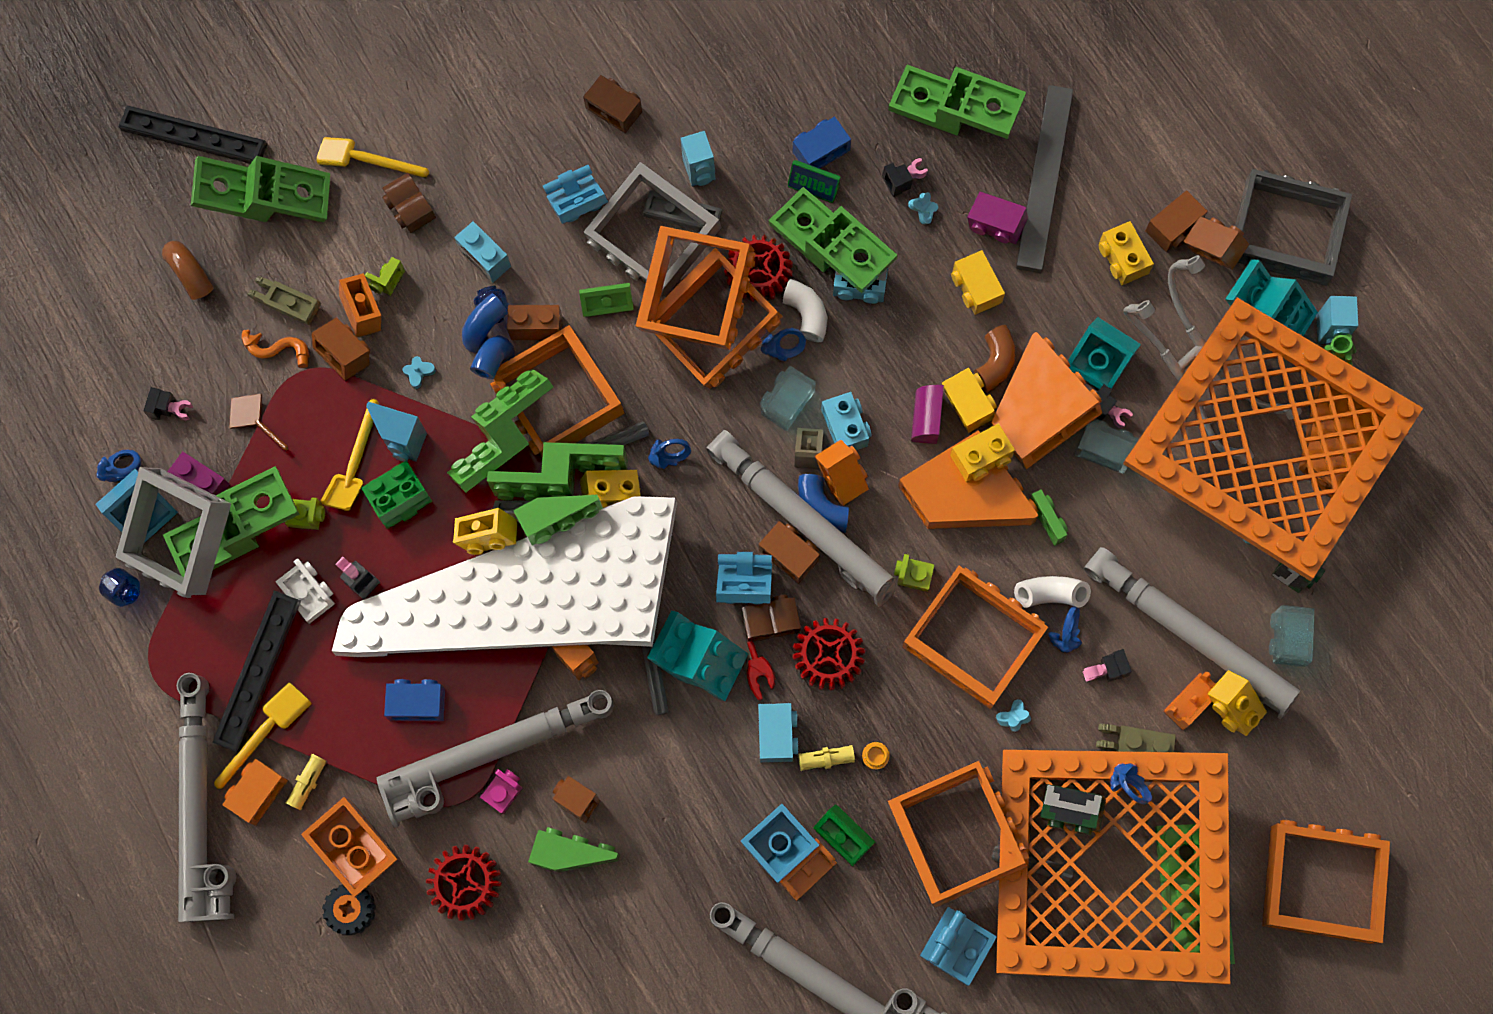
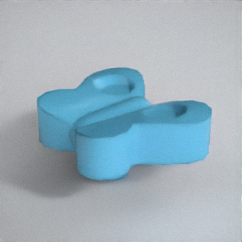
(924, 207)
(417, 371)
(1015, 717)

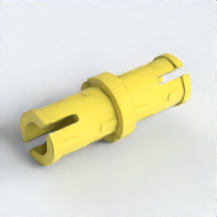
(826, 758)
(306, 782)

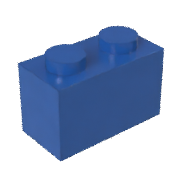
(822, 143)
(414, 701)

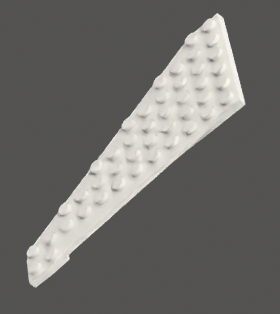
(575, 589)

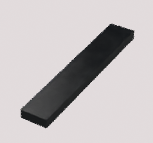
(191, 135)
(256, 671)

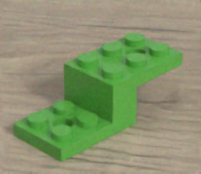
(957, 101)
(260, 189)
(832, 239)
(502, 433)
(557, 470)
(243, 521)
(1185, 881)

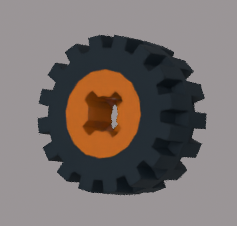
(358, 913)

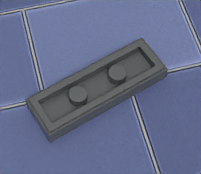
(663, 210)

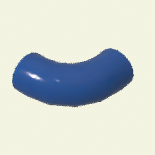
(481, 322)
(492, 355)
(812, 491)

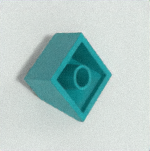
(1102, 354)

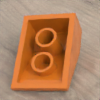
(349, 846)

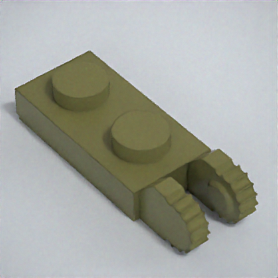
(286, 300)
(1136, 739)

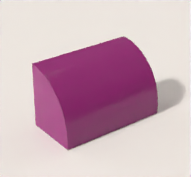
(927, 414)

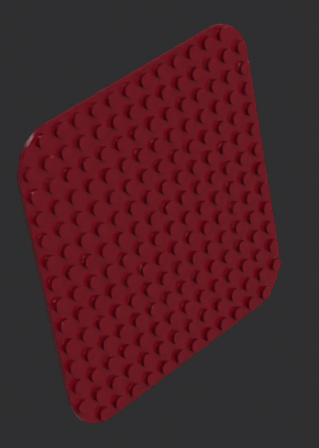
(346, 722)

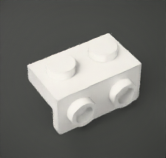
(302, 585)

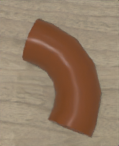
(187, 269)
(1000, 360)

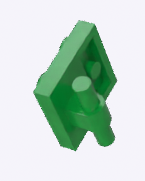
(396, 495)

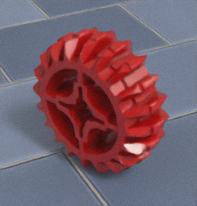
(770, 253)
(846, 639)
(458, 894)

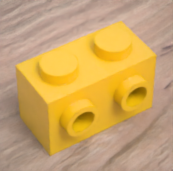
(1125, 253)
(977, 282)
(969, 399)
(983, 453)
(611, 485)
(485, 531)
(1237, 703)

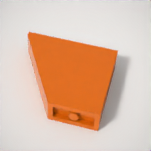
(1044, 403)
(1333, 444)
(948, 501)

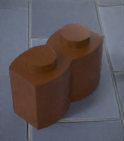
(408, 202)
(771, 619)

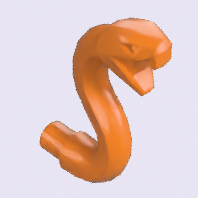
(251, 341)

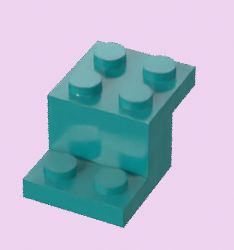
(1275, 297)
(698, 655)

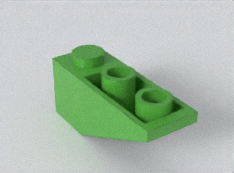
(553, 514)
(565, 854)

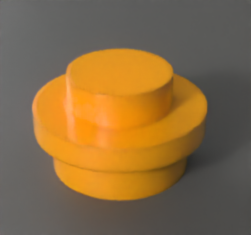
(875, 755)

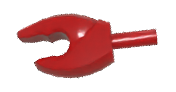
(758, 668)

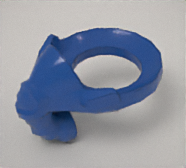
(772, 347)
(661, 459)
(108, 472)
(1069, 633)
(1126, 774)

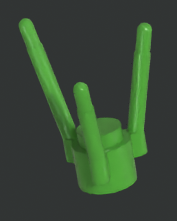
(1342, 347)

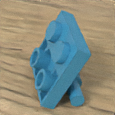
(575, 196)
(744, 578)
(958, 946)

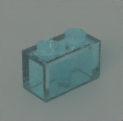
(787, 397)
(1106, 445)
(1292, 635)

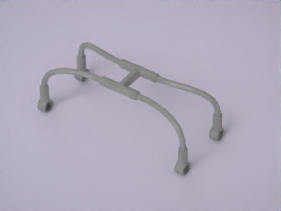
(1146, 309)

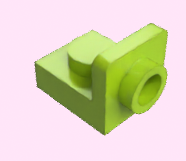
(389, 277)
(310, 515)
(914, 573)

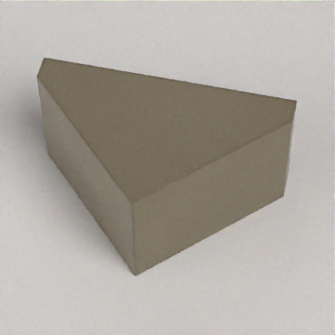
(807, 447)

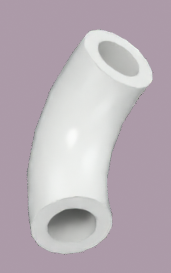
(810, 307)
(1052, 590)

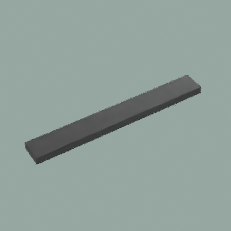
(1044, 178)

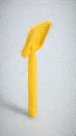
(340, 150)
(344, 489)
(282, 710)

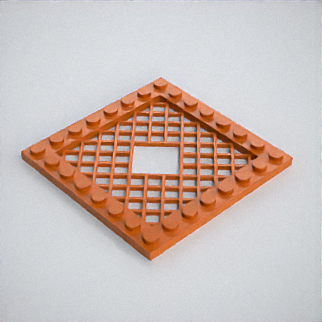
(1300, 556)
(1206, 967)

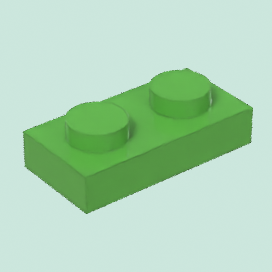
(606, 299)
(1052, 524)

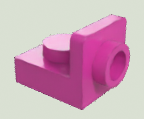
(502, 790)

